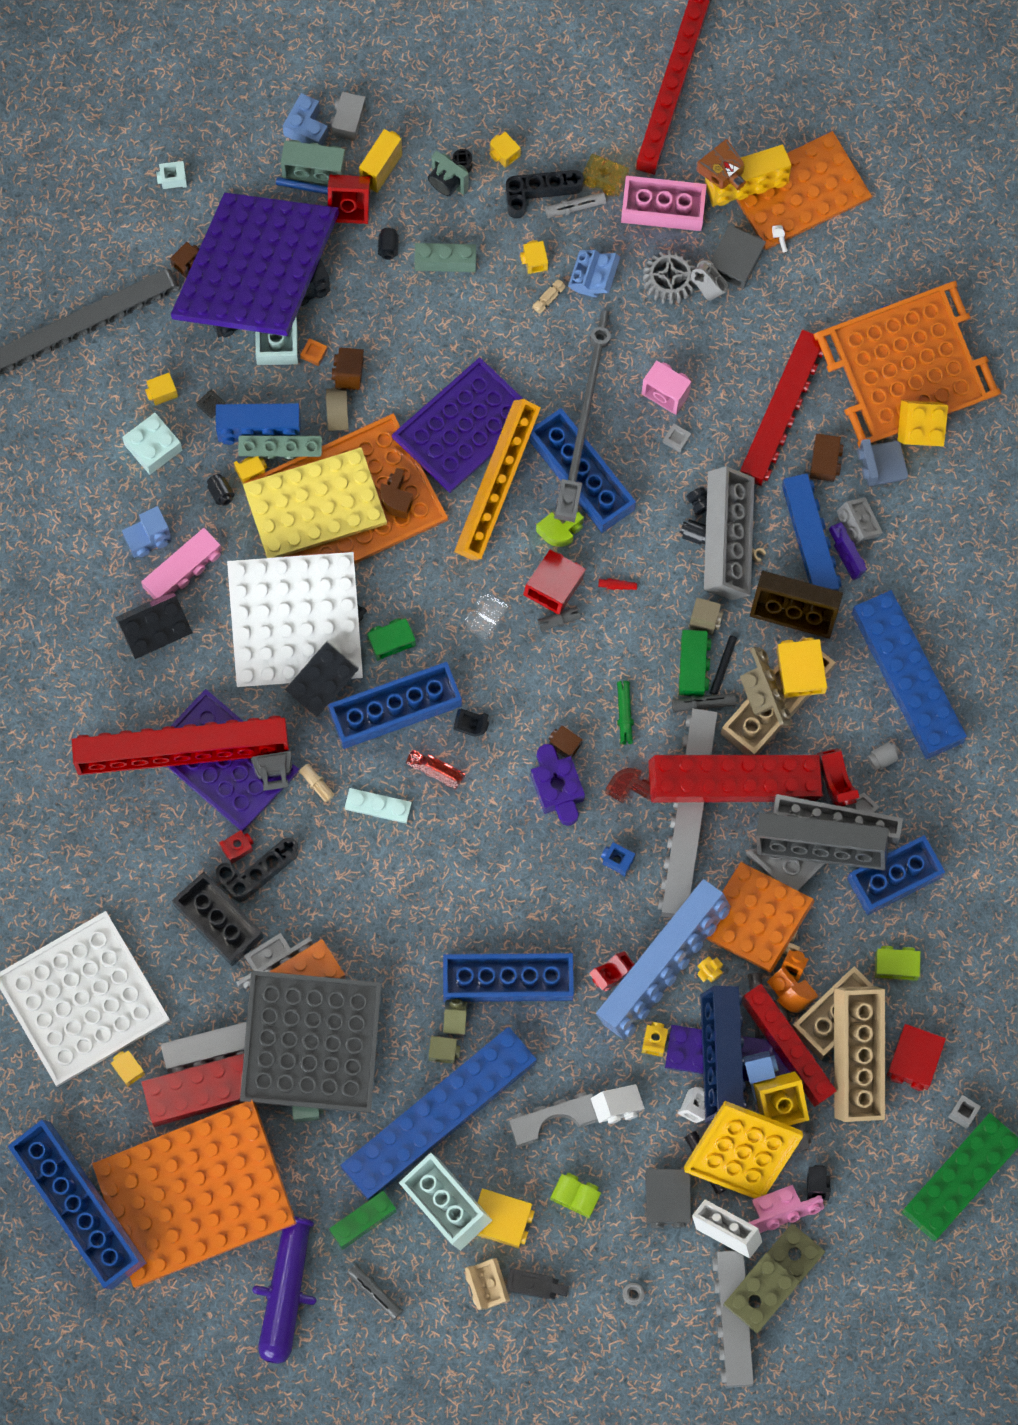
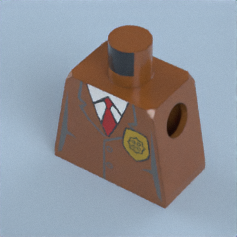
(722, 166)

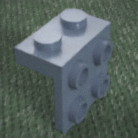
(882, 462)

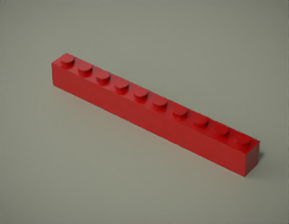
(672, 86)

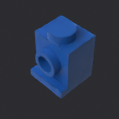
(615, 850)

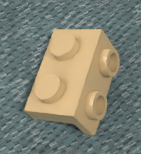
(487, 1284)

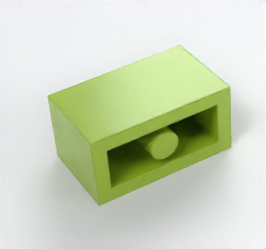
(897, 964)

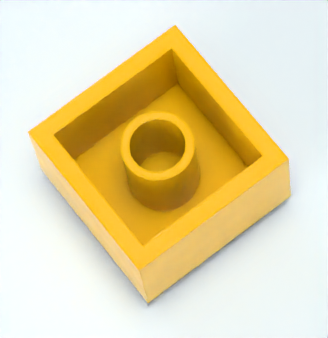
(922, 423)
(782, 1099)

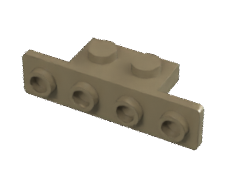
(762, 688)

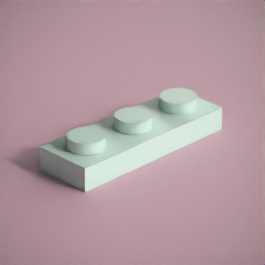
(378, 805)

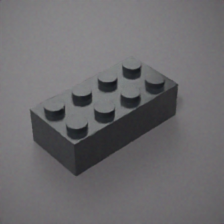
(217, 919)

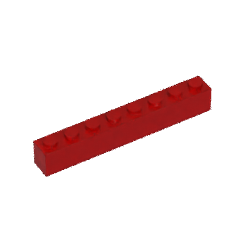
(781, 408)

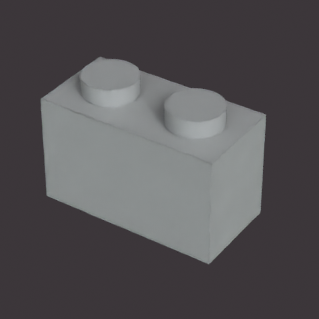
(348, 115)

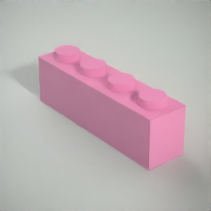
(182, 565)

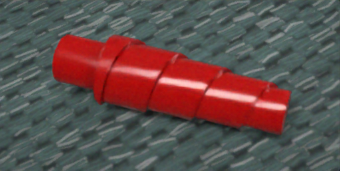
(613, 584)

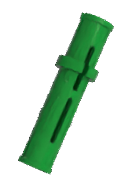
(625, 721)

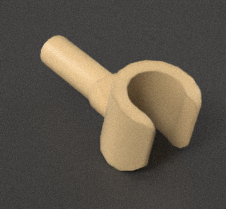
(754, 556)

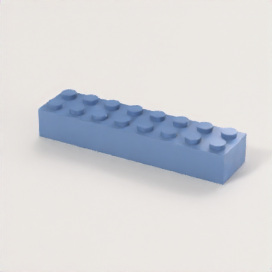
(664, 960)

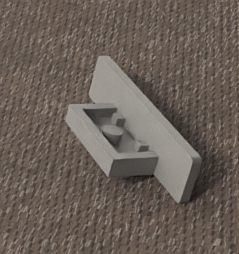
(271, 955)

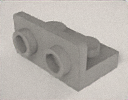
(859, 520)

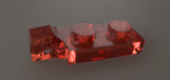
(436, 769)

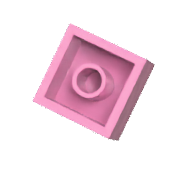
(666, 387)

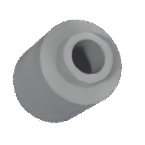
(883, 756)

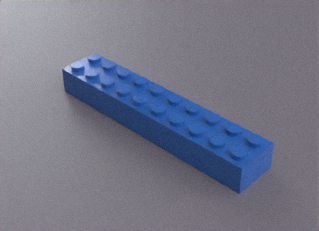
(438, 1114)

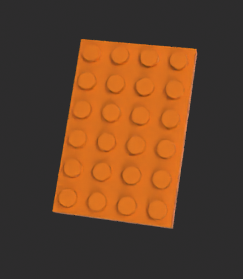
(819, 188)

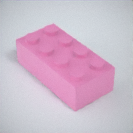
(663, 203)

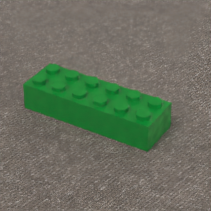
(961, 1177)

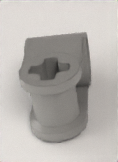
(710, 281)

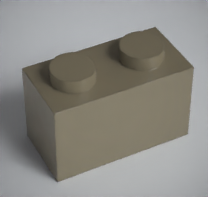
(706, 616)

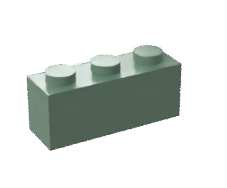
(445, 257)

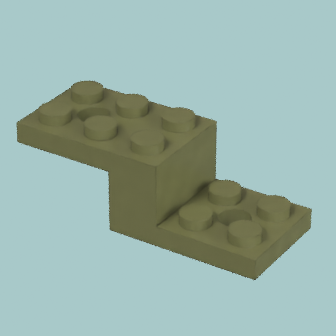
(774, 1278)

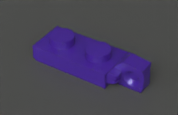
(847, 551)

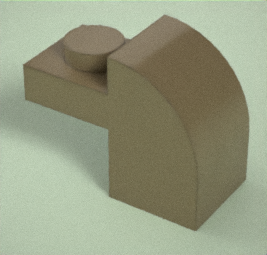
(337, 409)

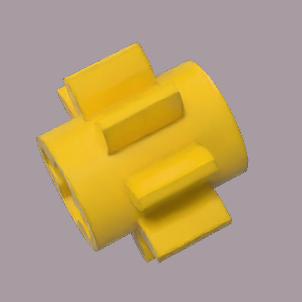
(710, 969)

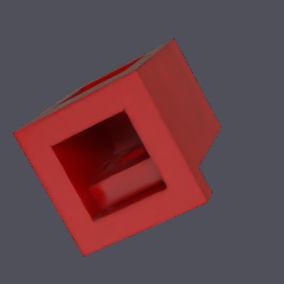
(236, 853)

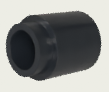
(388, 243)
(220, 489)
(694, 532)

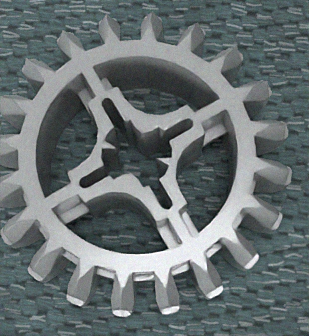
(662, 277)

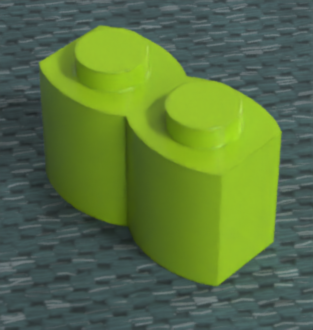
(575, 1195)

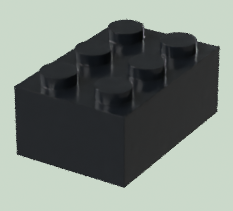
(154, 625)
(321, 678)

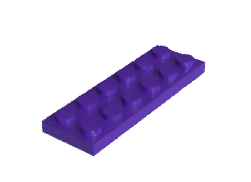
(686, 1054)

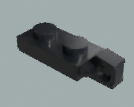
(535, 1285)

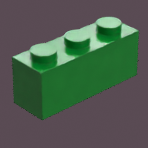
(694, 663)
(362, 1220)

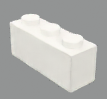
(727, 1228)

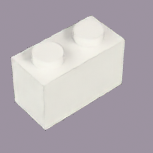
(617, 1104)

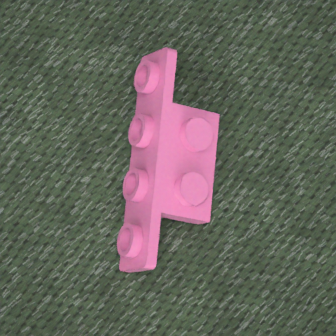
(783, 1207)

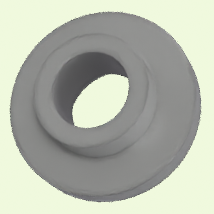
(636, 1287)

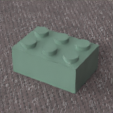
(311, 162)

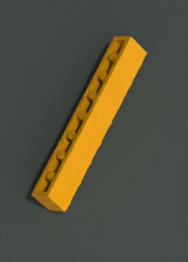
(497, 479)

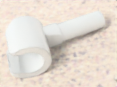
(777, 231)

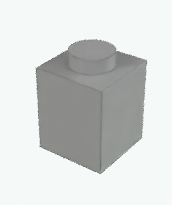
(964, 1111)

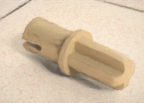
(316, 782)

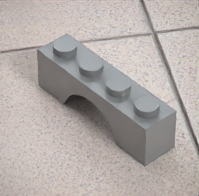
(527, 1127)

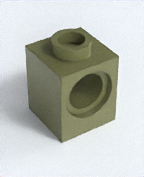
(455, 1016)
(443, 1050)

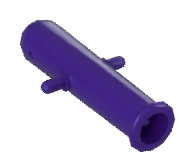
(284, 1293)

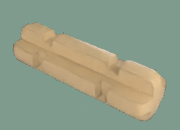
(549, 296)

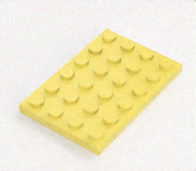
(314, 504)

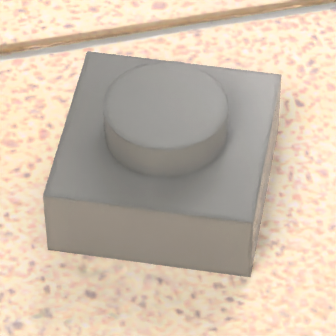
(676, 438)

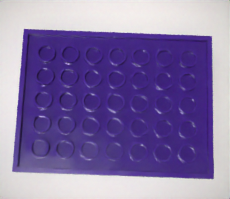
(255, 264)

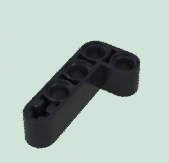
(543, 180)
(259, 866)

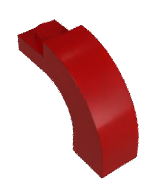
(836, 778)

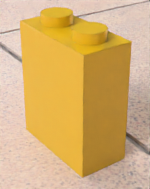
(381, 159)
(801, 668)
(508, 1218)

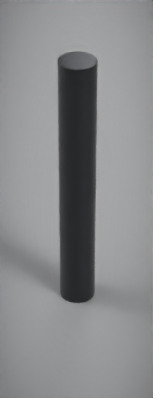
(723, 665)

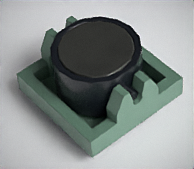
(448, 176)

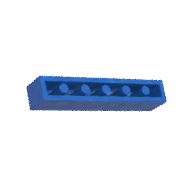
(809, 532)

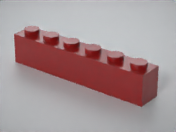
(787, 1044)

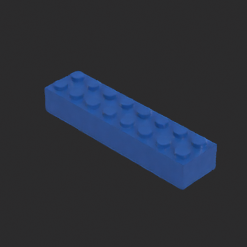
(908, 674)
(77, 1204)

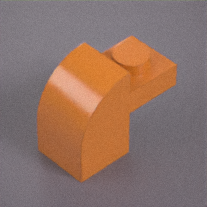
(792, 995)

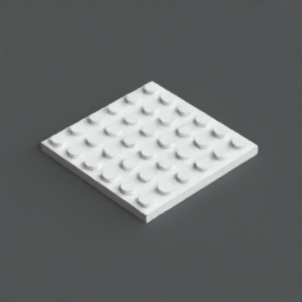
(288, 611)
(81, 999)

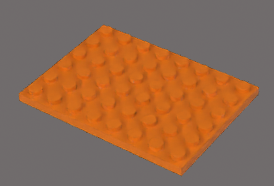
(383, 458)
(196, 1191)

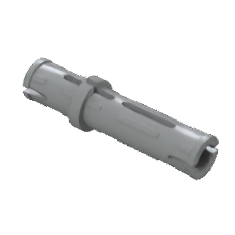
(552, 210)

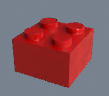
(351, 198)

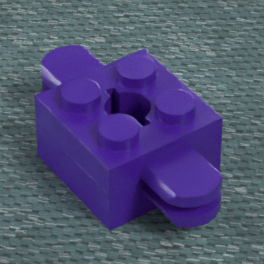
(557, 785)

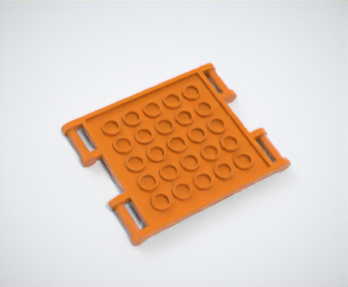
(907, 354)

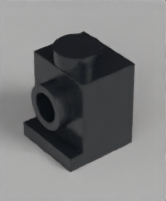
(818, 1182)

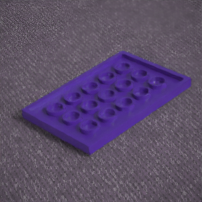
(459, 425)
(226, 785)

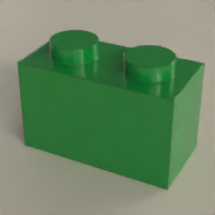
(391, 638)

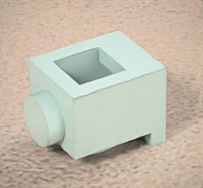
(172, 169)

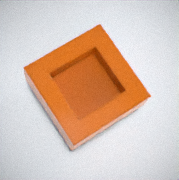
(313, 352)

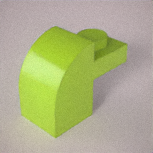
(557, 533)

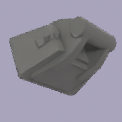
(273, 766)

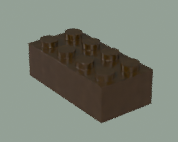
(796, 604)

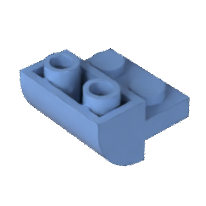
(593, 272)

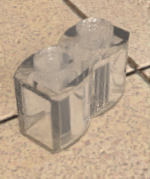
(486, 616)

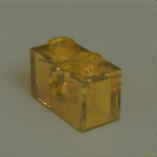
(597, 168)

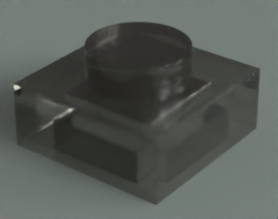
(208, 403)

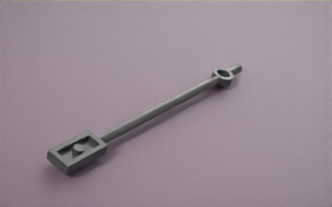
(570, 489)

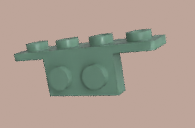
(280, 445)

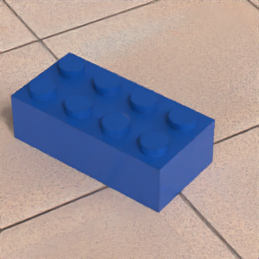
(256, 420)
(905, 873)

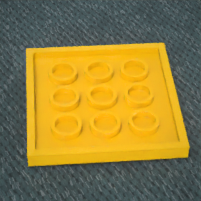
(743, 1150)

